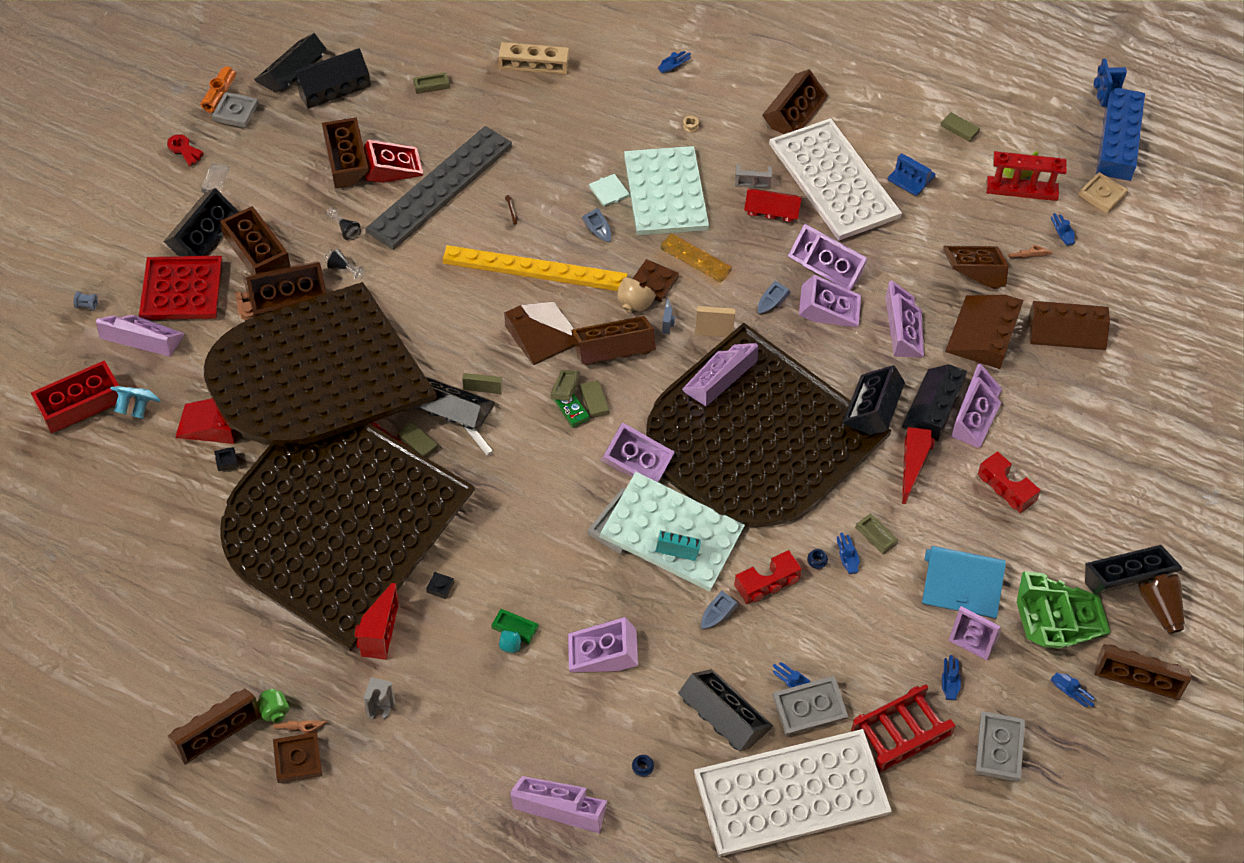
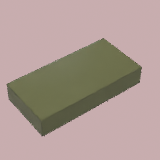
(431, 83)
(960, 126)
(482, 383)
(565, 385)
(594, 399)
(417, 439)
(876, 533)

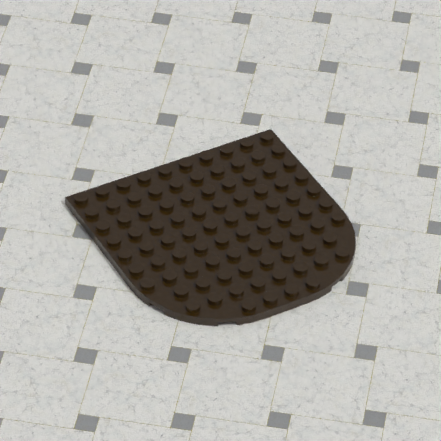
(313, 370)
(762, 444)
(337, 524)

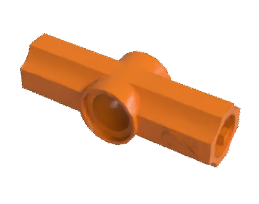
(217, 88)

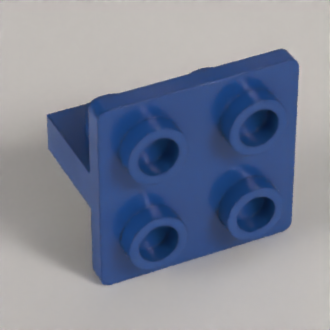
(1108, 78)
(911, 175)

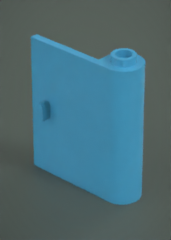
(963, 580)

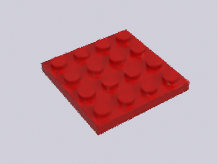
(181, 287)

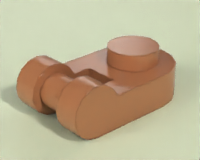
(244, 308)

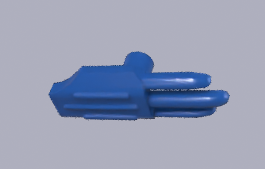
(672, 62)
(1063, 229)
(848, 555)
(794, 679)
(952, 680)
(1071, 687)

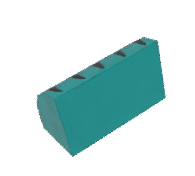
(678, 545)

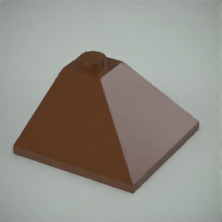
(979, 263)
(539, 330)

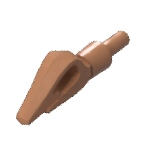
(1034, 251)
(301, 725)

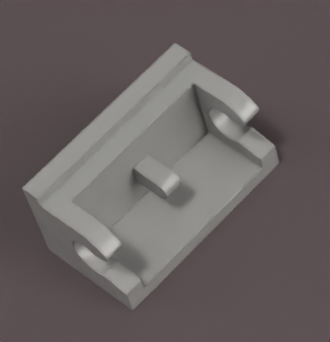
(753, 179)
(378, 696)

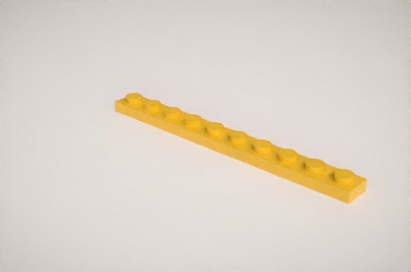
(533, 268)

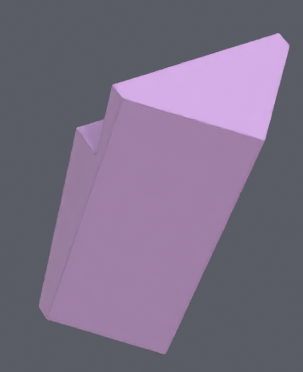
(828, 257)
(904, 322)
(139, 333)
(721, 372)
(977, 408)
(559, 803)

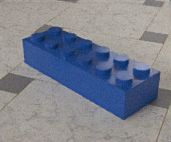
(1120, 133)

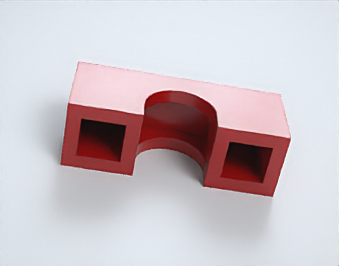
(1018, 494)
(755, 586)

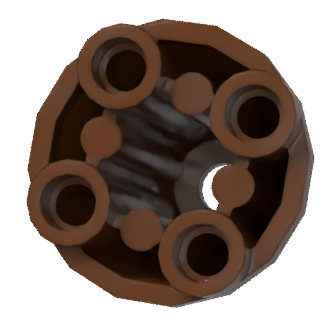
(1165, 601)

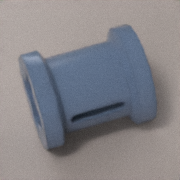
(85, 301)

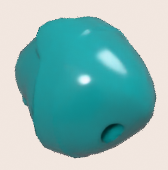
(509, 641)

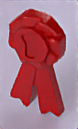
(180, 144)

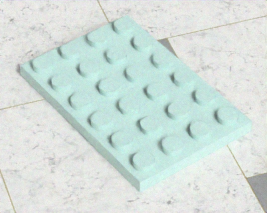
(665, 191)
(653, 507)

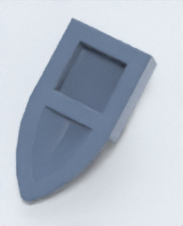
(597, 224)
(773, 296)
(668, 319)
(718, 609)

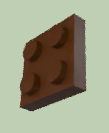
(657, 278)
(297, 757)

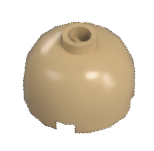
(633, 296)

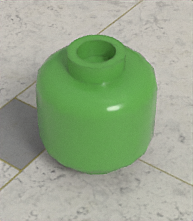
(273, 705)

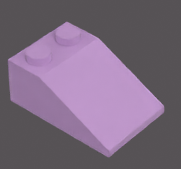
(829, 303)
(636, 452)
(974, 633)
(603, 647)

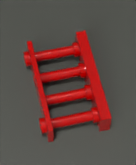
(1026, 188)
(904, 748)

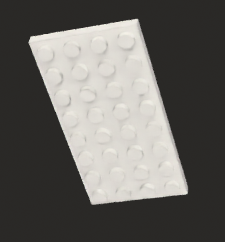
(835, 179)
(791, 792)

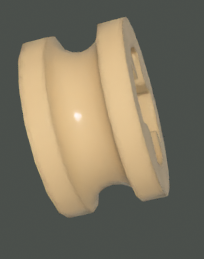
(692, 120)

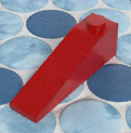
(916, 451)

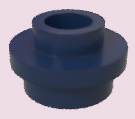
(817, 554)
(642, 759)

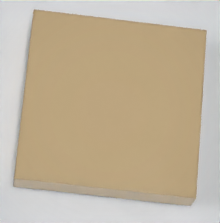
(1103, 192)
(714, 321)

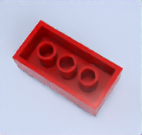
(76, 396)

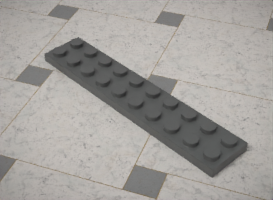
(438, 187)

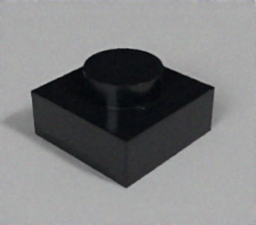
(226, 459)
(440, 585)

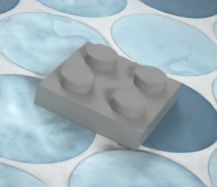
(235, 109)

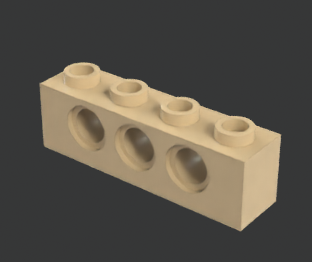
(533, 58)

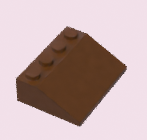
(985, 328)

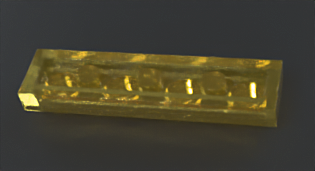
(696, 257)

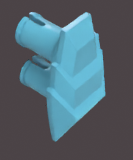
(141, 395)

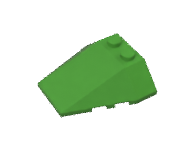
(1059, 614)

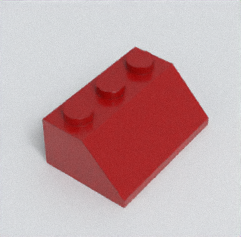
(772, 204)

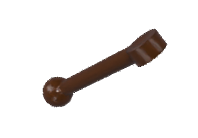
(508, 198)

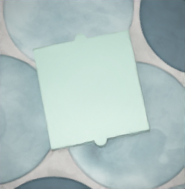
(609, 190)

